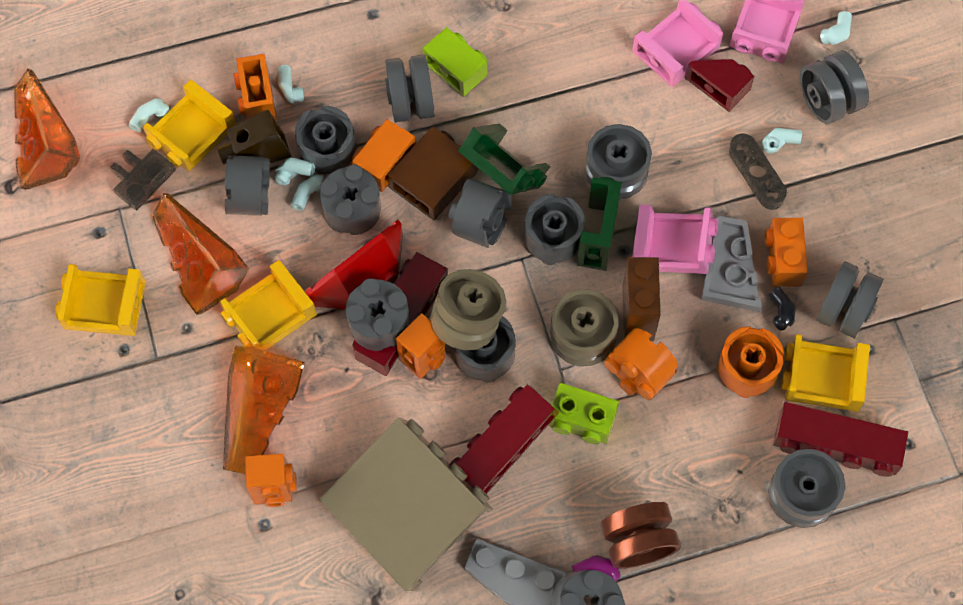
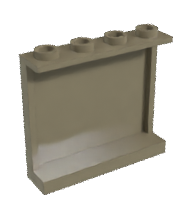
(405, 502)

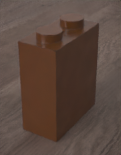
(431, 173)
(641, 295)

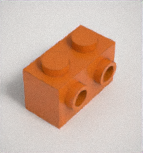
(255, 85)
(384, 151)
(786, 252)
(420, 347)
(270, 479)

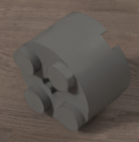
(325, 139)
(247, 185)
(350, 200)
(480, 213)
(567, 225)
(372, 299)
(493, 361)
(587, 583)

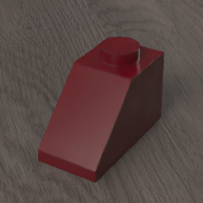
(721, 80)

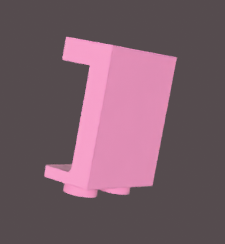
(766, 28)
(677, 41)
(678, 240)

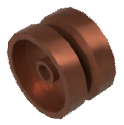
(640, 535)

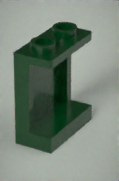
(484, 152)
(595, 247)

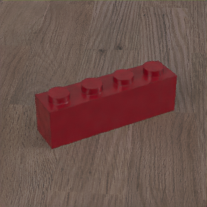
(420, 284)
(506, 438)
(842, 438)

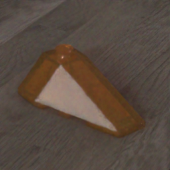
(44, 137)
(203, 259)
(256, 397)

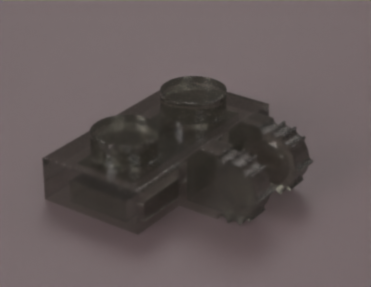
(143, 178)

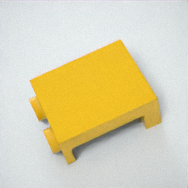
(190, 127)
(100, 301)
(269, 309)
(826, 374)

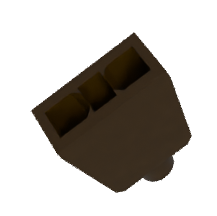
(257, 137)

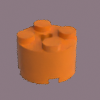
(745, 346)
(641, 364)

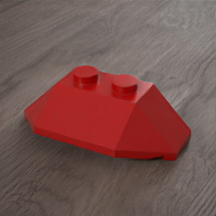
(375, 260)

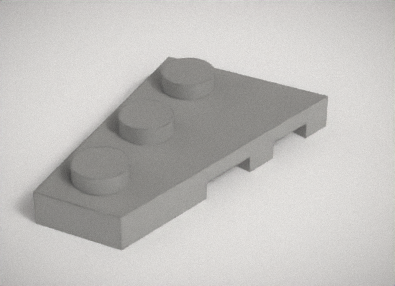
(732, 274)
(512, 576)

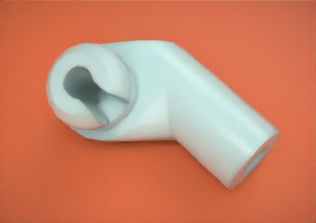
(839, 32)
(285, 84)
(145, 111)
(780, 136)
(291, 168)
(304, 191)

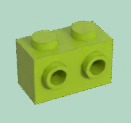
(456, 61)
(583, 414)

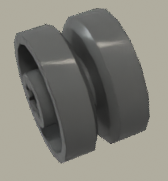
(834, 87)
(409, 88)
(620, 154)
(853, 301)
(806, 488)

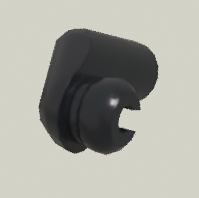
(786, 309)

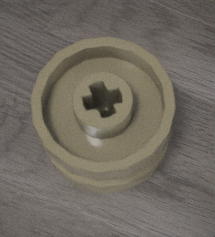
(468, 309)
(584, 327)

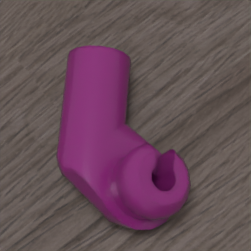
(599, 564)

